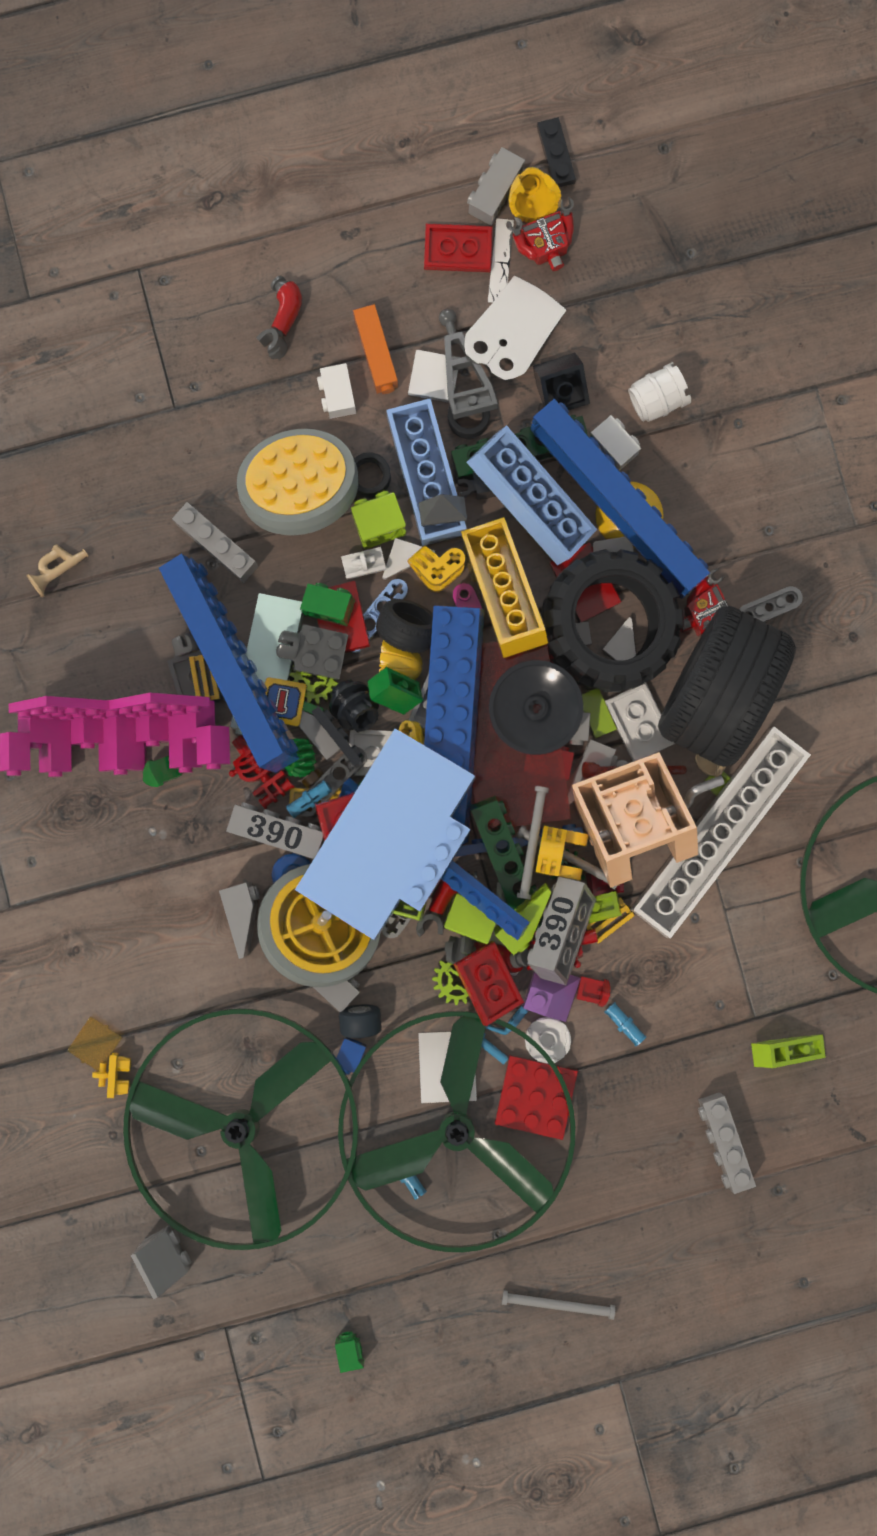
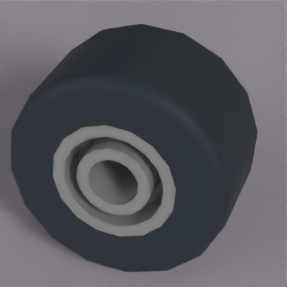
(360, 1021)

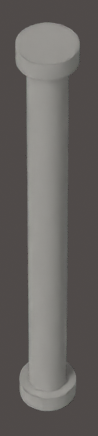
(532, 843)
(569, 857)
(558, 1304)

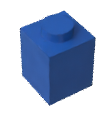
(350, 1054)

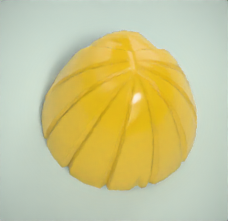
(533, 195)
(401, 661)

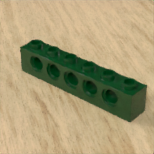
(463, 452)
(492, 809)

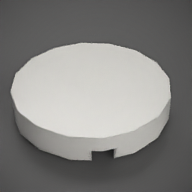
(551, 1036)

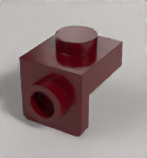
(601, 887)

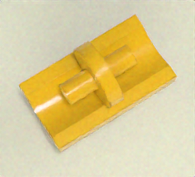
(115, 1086)

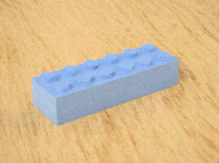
(423, 464)
(532, 495)

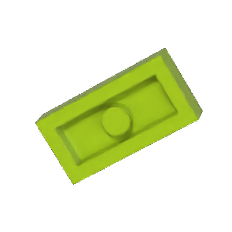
(605, 907)

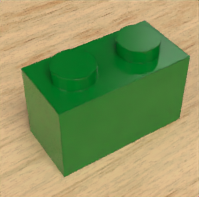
(327, 604)
(395, 691)

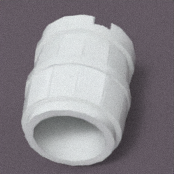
(659, 393)

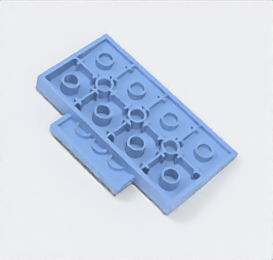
(390, 837)

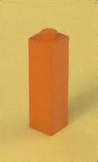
(375, 349)

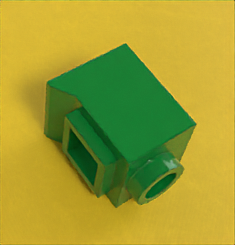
(349, 1352)

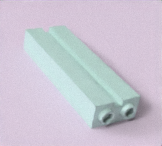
(270, 619)

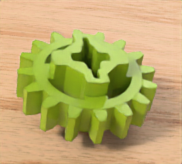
(311, 694)
(448, 987)

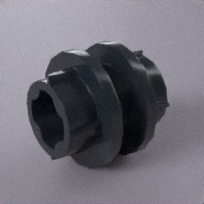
(353, 706)

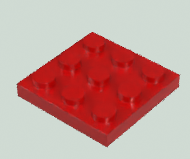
(534, 1098)

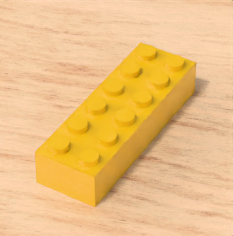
(504, 587)

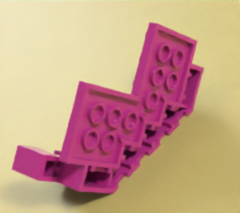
(119, 728)

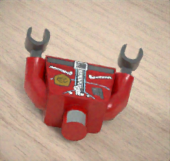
(545, 238)
(703, 604)

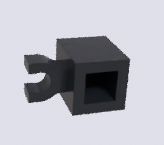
(476, 486)

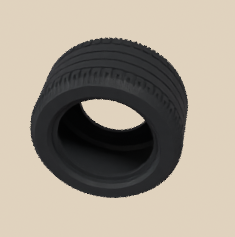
(727, 686)

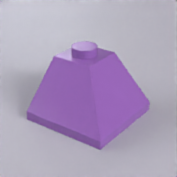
(550, 997)

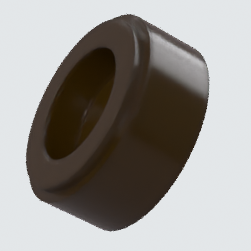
(312, 778)

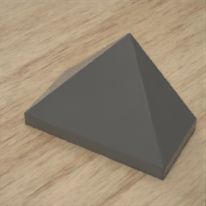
(442, 510)

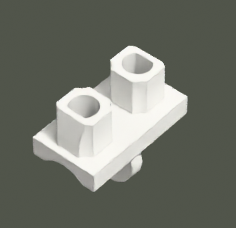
(363, 563)

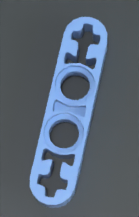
(373, 613)

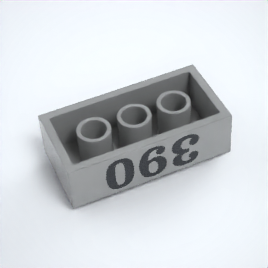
(271, 830)
(561, 930)

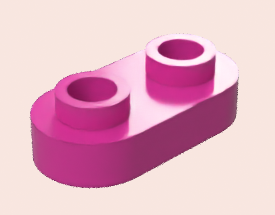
(470, 601)

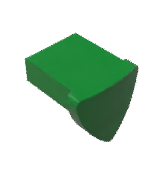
(158, 772)

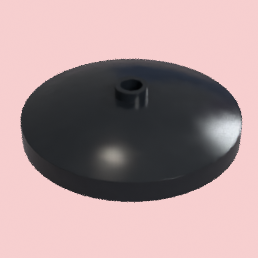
(513, 704)

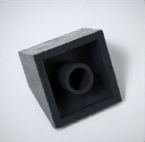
(563, 381)

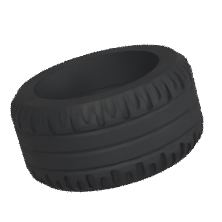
(405, 625)

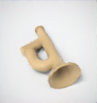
(47, 575)

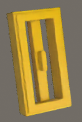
(200, 658)
(625, 908)

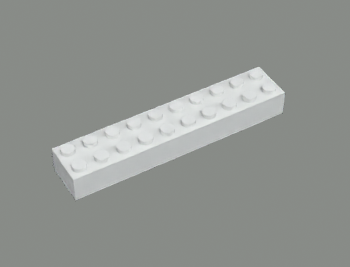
(721, 831)

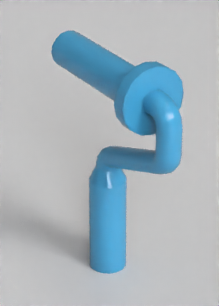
(493, 1050)

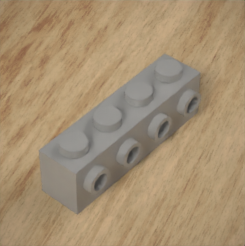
(727, 1144)

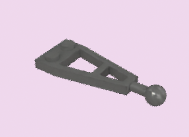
(469, 401)

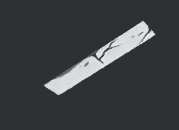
(500, 259)

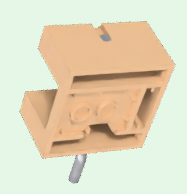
(636, 812)

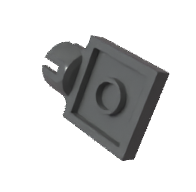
(314, 650)
(181, 669)

